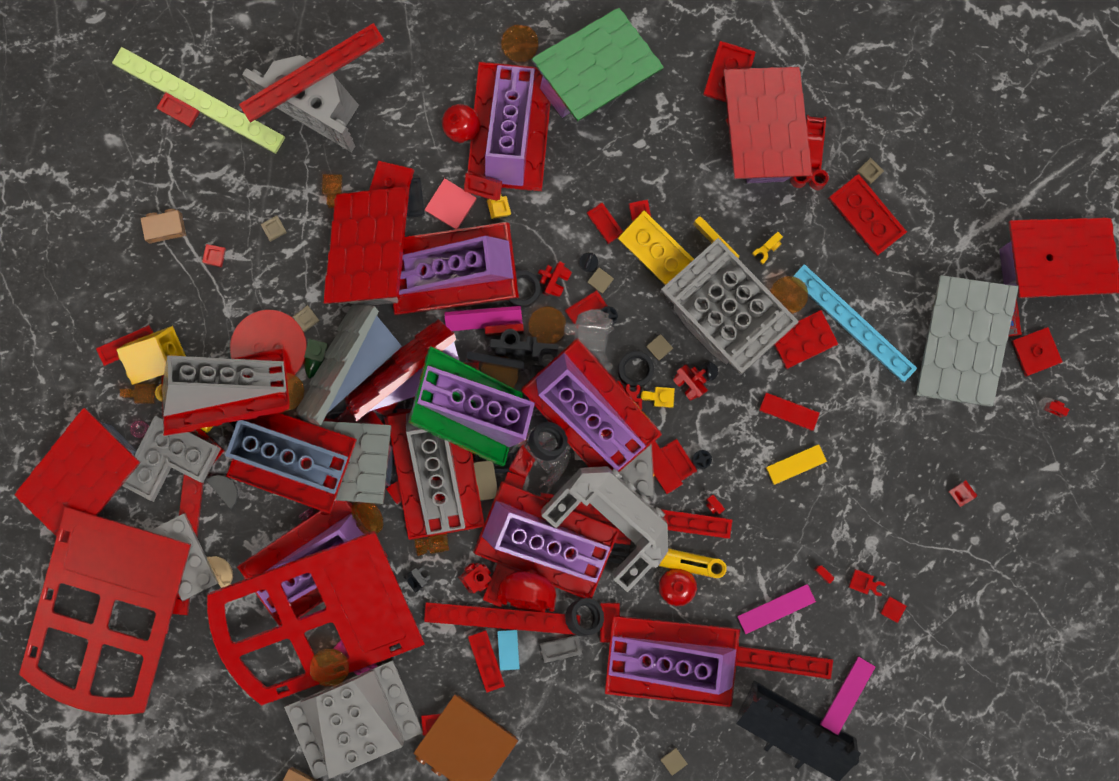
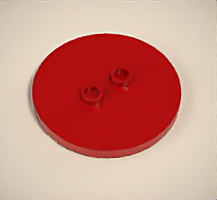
(270, 331)

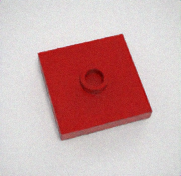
(391, 176)
(1036, 351)

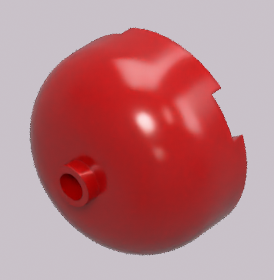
(527, 591)

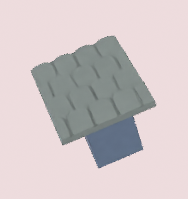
(966, 340)
(353, 355)
(370, 462)

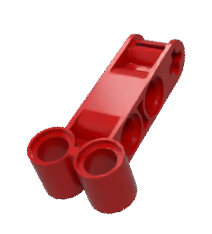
(816, 134)

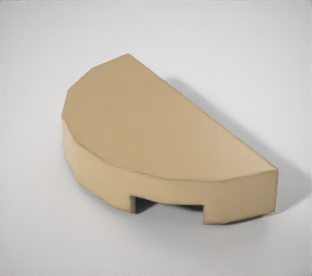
(221, 570)

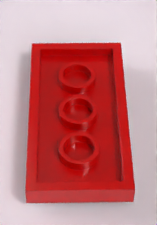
(867, 215)

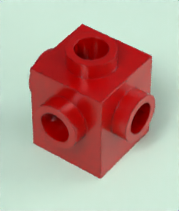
(475, 577)

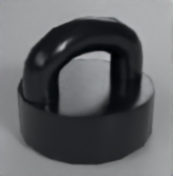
(588, 262)
(711, 371)

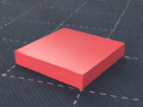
(450, 204)

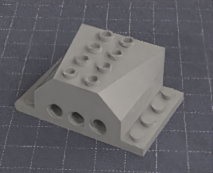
(322, 107)
(728, 307)
(354, 721)

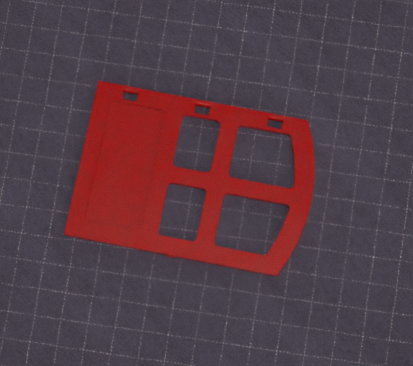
(120, 566)
(359, 600)

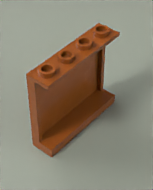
(465, 744)

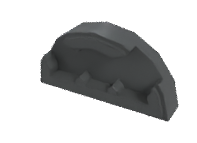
(225, 489)

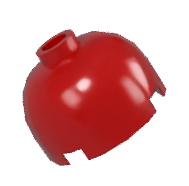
(460, 123)
(677, 587)

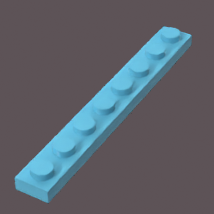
(856, 325)

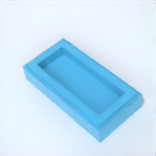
(508, 650)

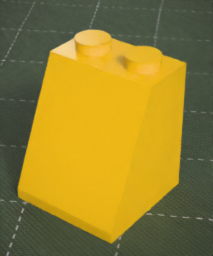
(148, 355)

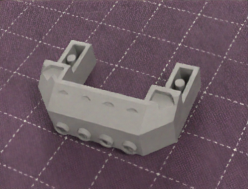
(623, 508)

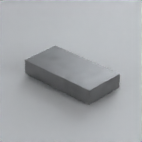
(561, 648)

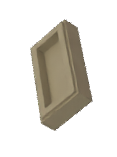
(486, 479)

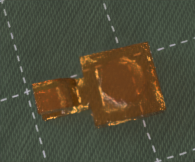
(331, 186)
(142, 394)
(434, 544)

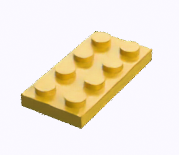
(655, 248)

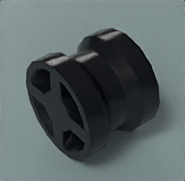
(612, 313)
(702, 459)

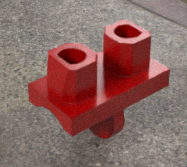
(551, 287)
(693, 379)

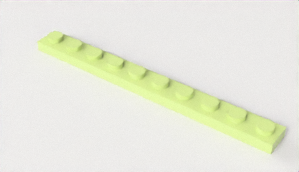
(198, 99)

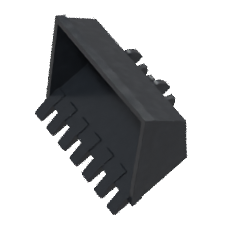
(797, 732)

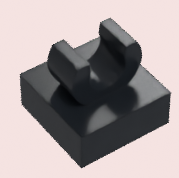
(416, 580)

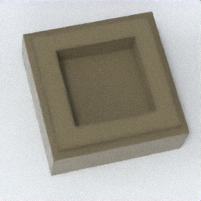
(870, 171)
(273, 228)
(600, 280)
(306, 318)
(659, 347)
(673, 761)

